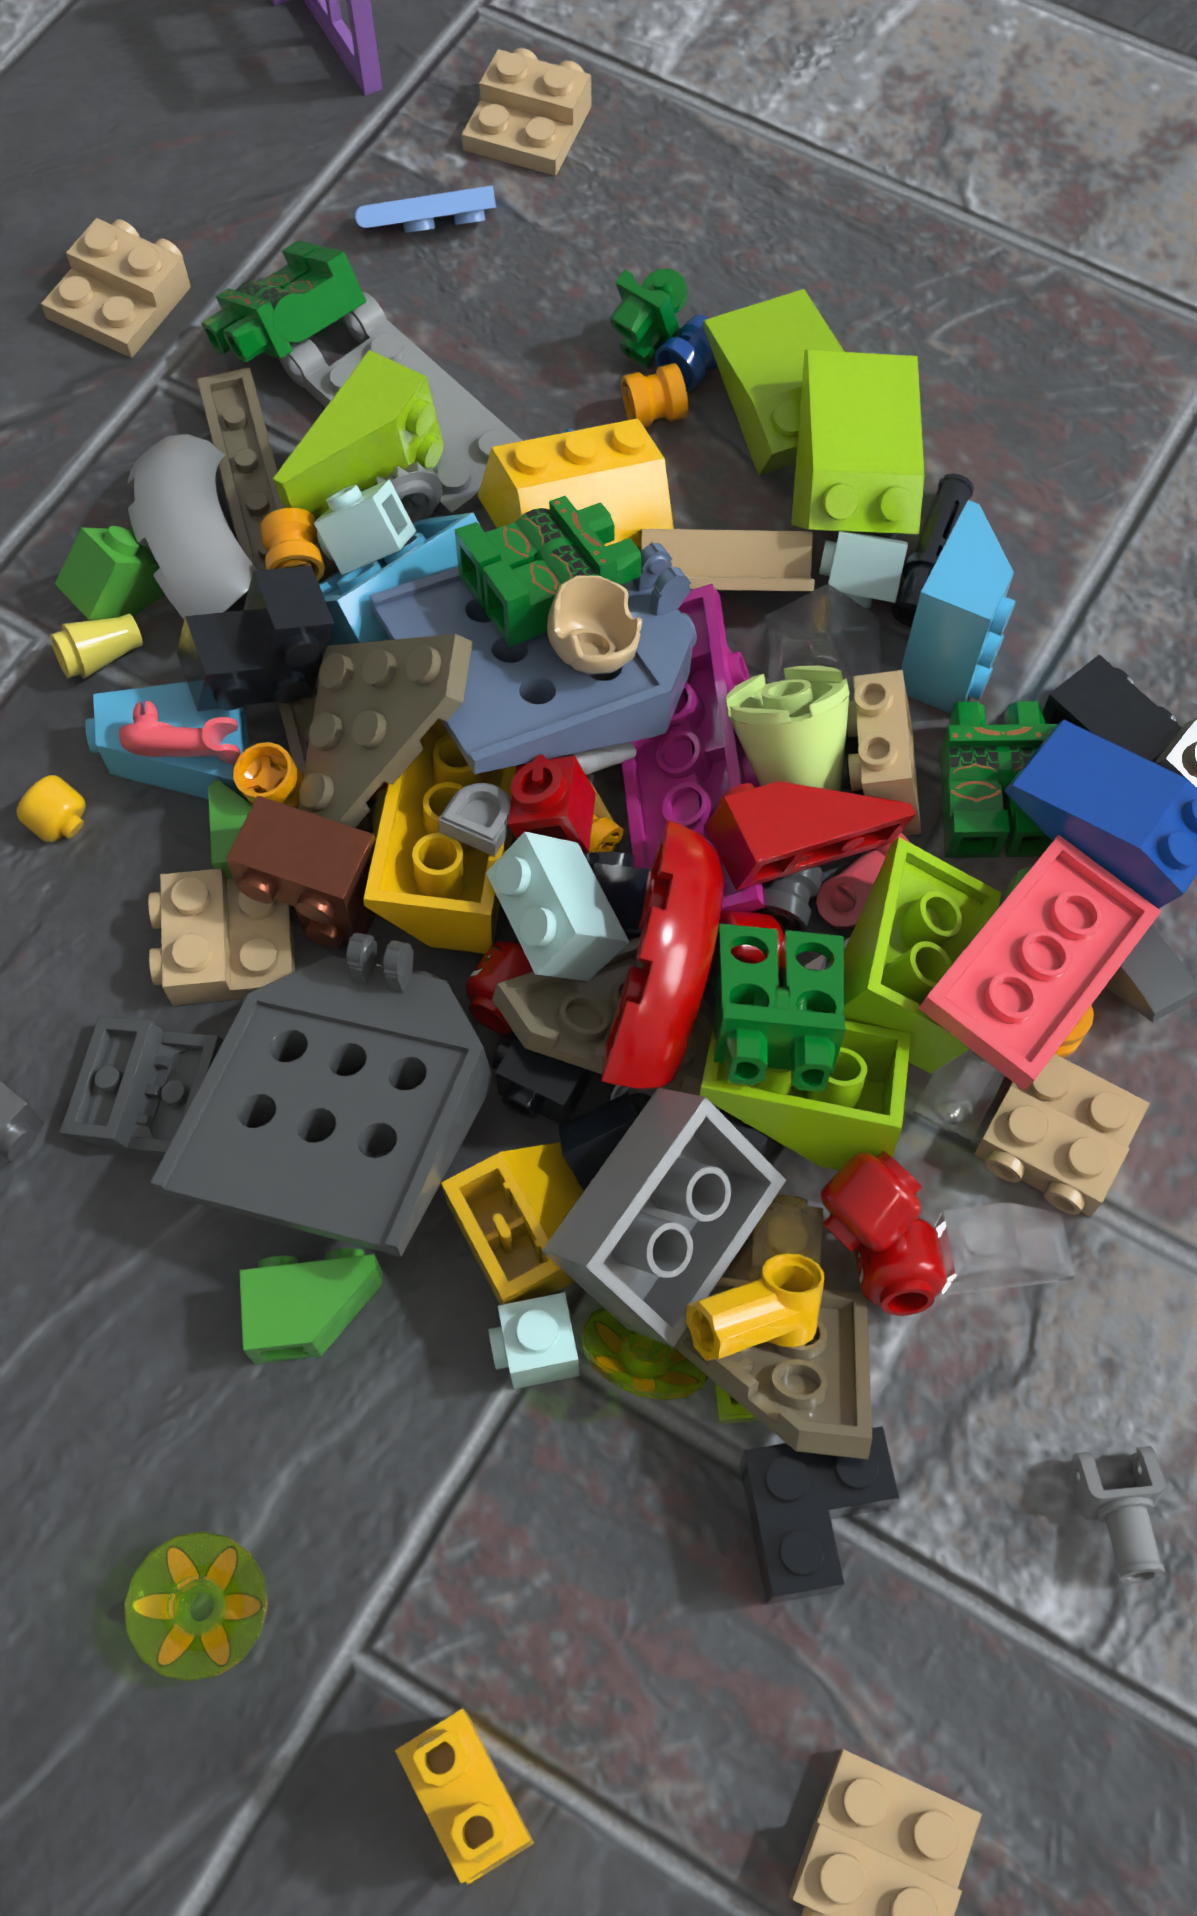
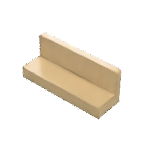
(739, 557)

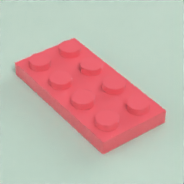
(1040, 962)

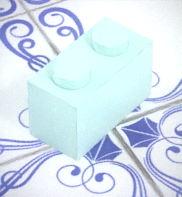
(556, 907)

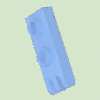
(419, 211)

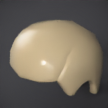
(593, 625)

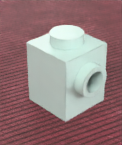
(363, 526)
(864, 566)
(535, 1341)

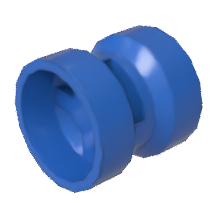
(689, 351)

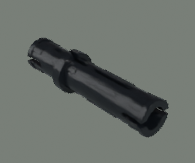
(946, 508)

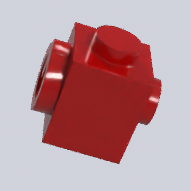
(552, 800)

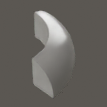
(185, 527)

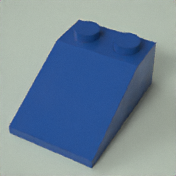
(1114, 810)

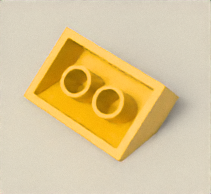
(589, 466)

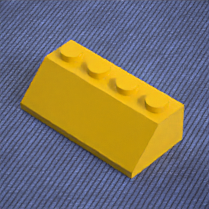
(426, 878)

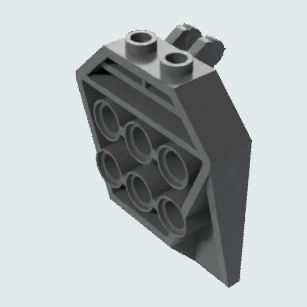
(335, 1021)

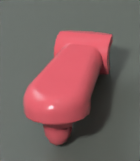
(161, 739)
(844, 895)

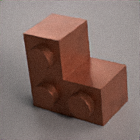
(306, 864)

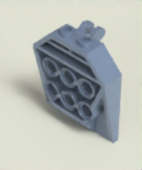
(525, 696)

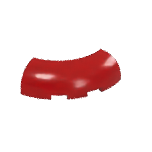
(677, 952)

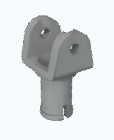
(1125, 1512)

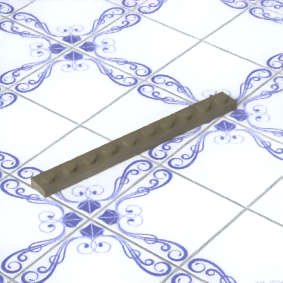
(248, 481)

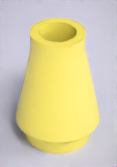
(93, 644)

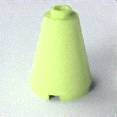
(793, 726)

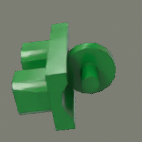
(648, 312)

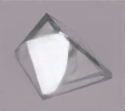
(823, 631)

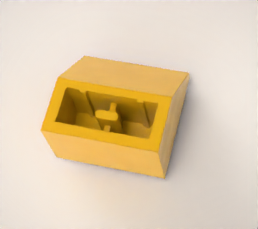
(510, 1213)

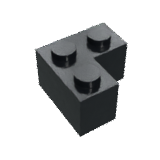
(261, 651)
(792, 1507)

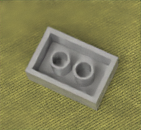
(665, 1214)

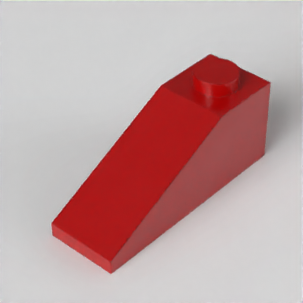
(798, 827)

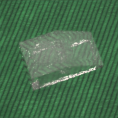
(1002, 1247)

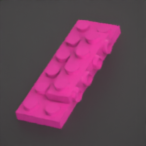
(700, 754)

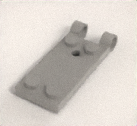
(464, 422)

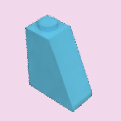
(173, 707)

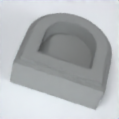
(478, 817)

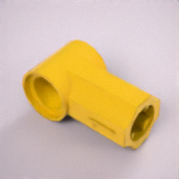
(774, 1309)

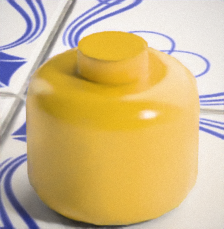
(51, 809)

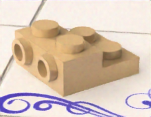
(528, 111)
(117, 286)
(885, 739)
(216, 939)
(1063, 1135)
(883, 1846)

